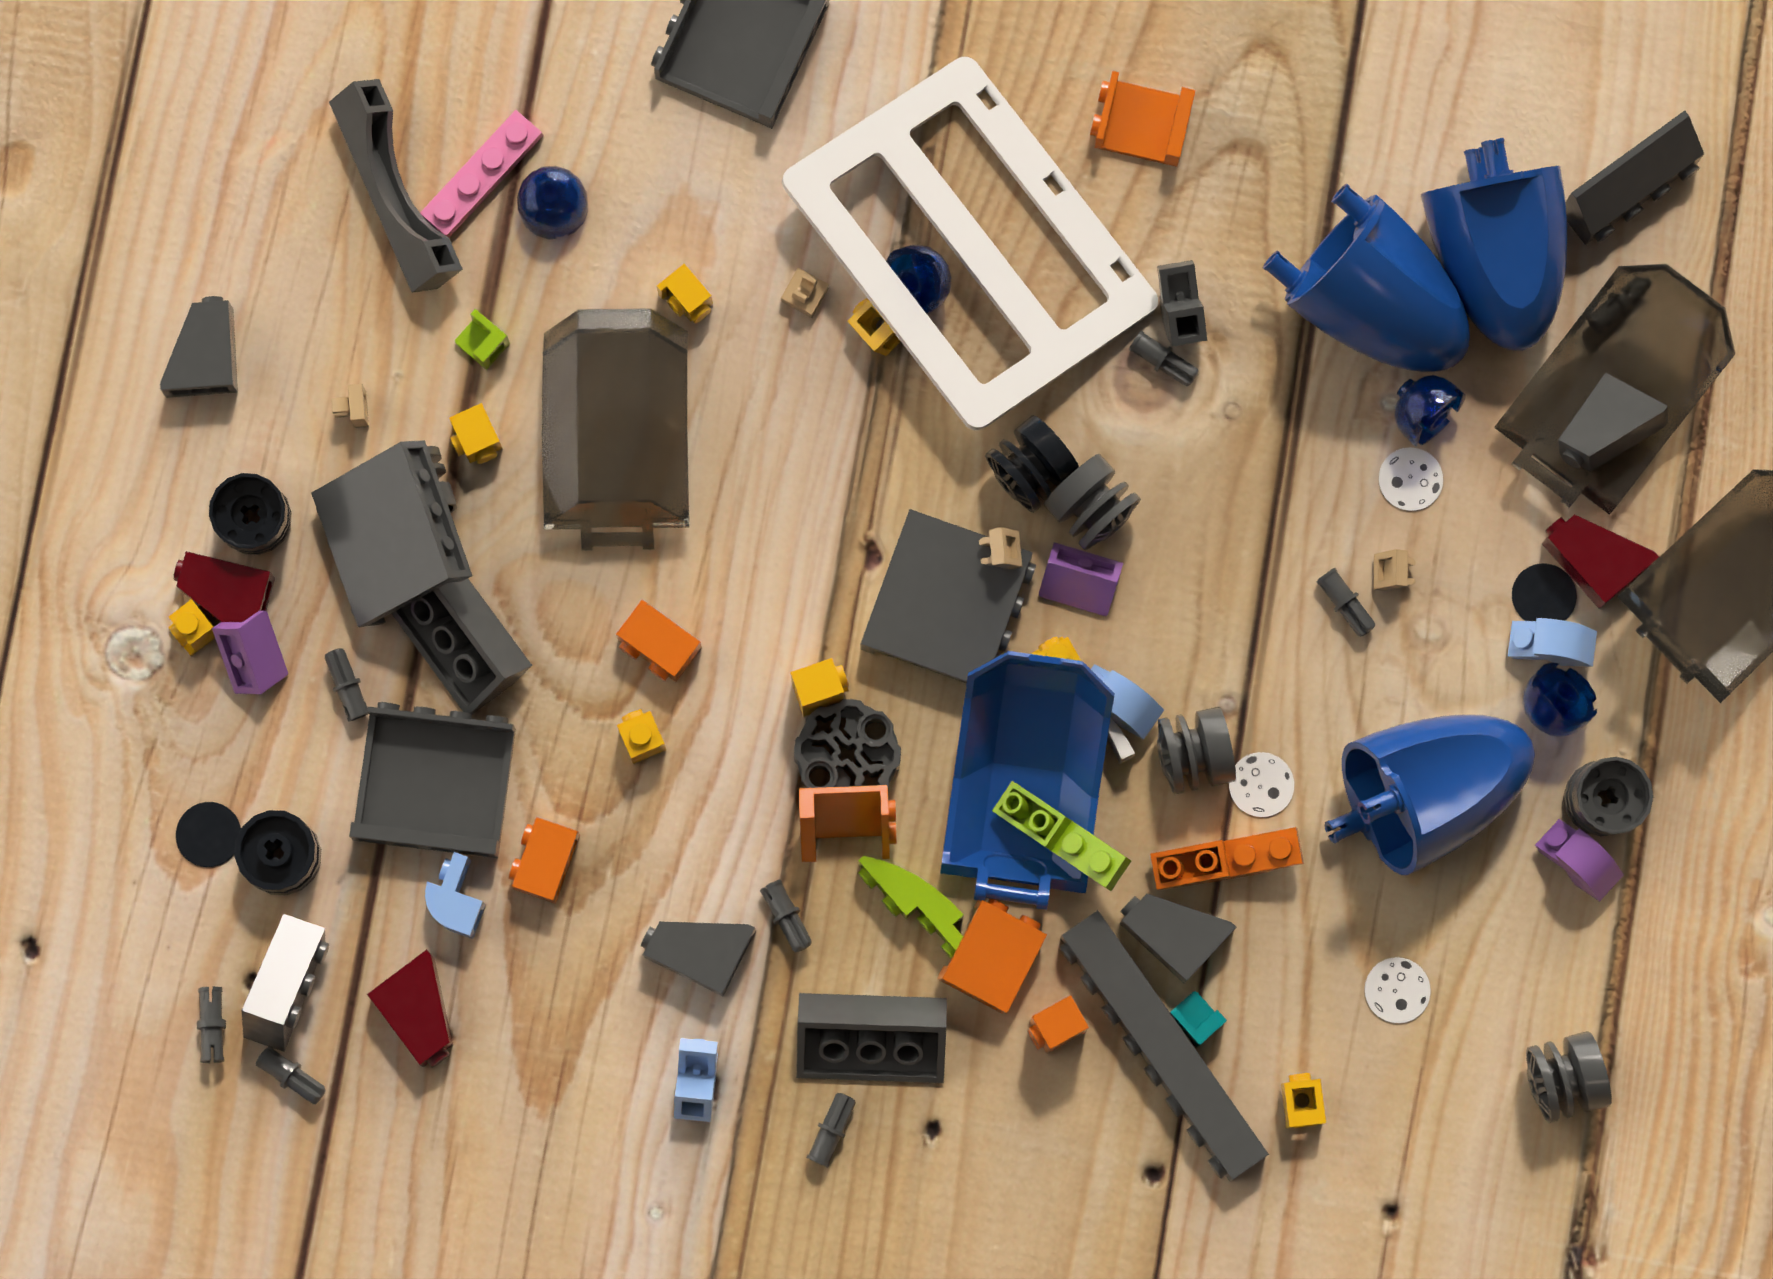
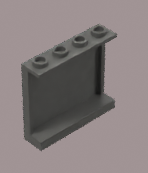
(739, 52)
(390, 532)
(942, 602)
(434, 780)

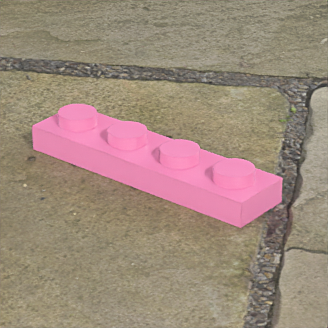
(481, 174)

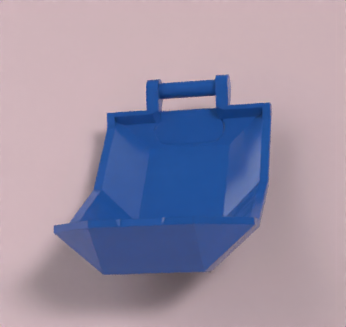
(1046, 731)

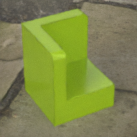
(482, 340)

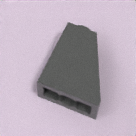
(204, 352)
(1610, 423)
(1175, 933)
(699, 950)

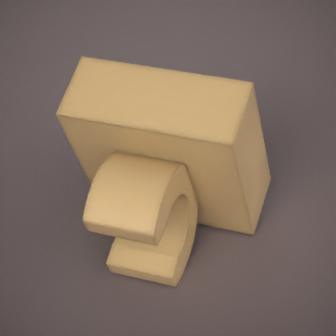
(804, 292)
(352, 406)
(1004, 548)
(1392, 570)

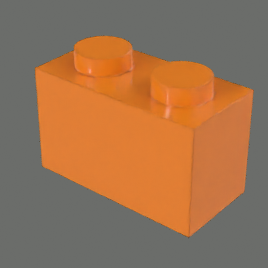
(657, 641)
(544, 859)
(1057, 1025)

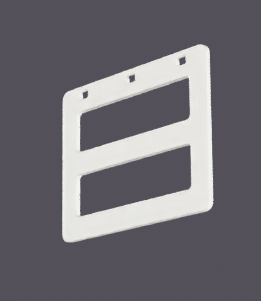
(888, 137)

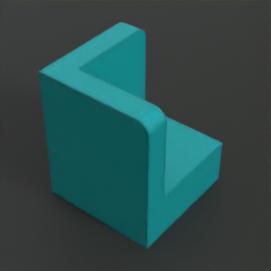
(1197, 1018)

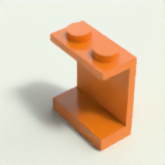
(1142, 121)
(846, 813)
(994, 955)

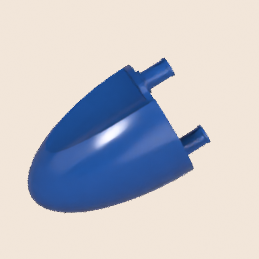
(1503, 244)
(1378, 289)
(1431, 785)

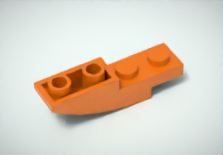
(1227, 859)

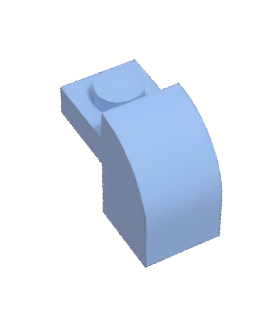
(1553, 641)
(1132, 706)
(448, 906)
(695, 1080)

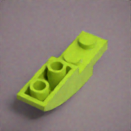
(1061, 836)
(909, 893)

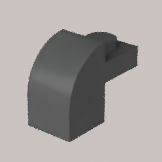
(1180, 303)

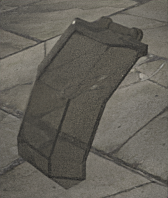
(1645, 331)
(615, 425)
(1713, 591)

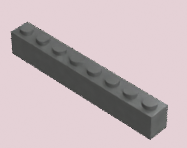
(1163, 1046)

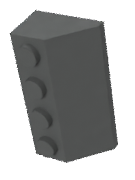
(1634, 179)
(463, 643)
(871, 1037)

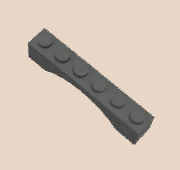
(367, 127)

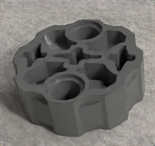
(857, 719)

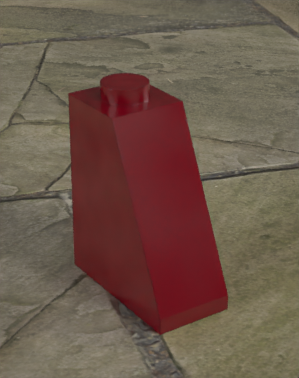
(1596, 557)
(224, 588)
(416, 1009)

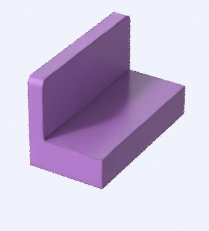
(1080, 579)
(250, 654)

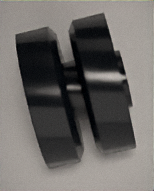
(257, 845)

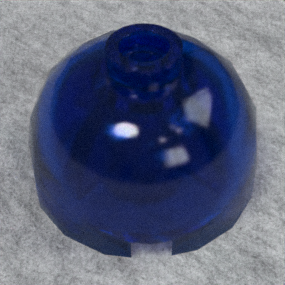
(552, 202)
(923, 274)
(1425, 407)
(1558, 700)

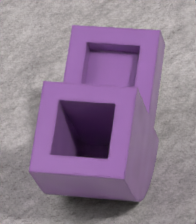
(1582, 859)

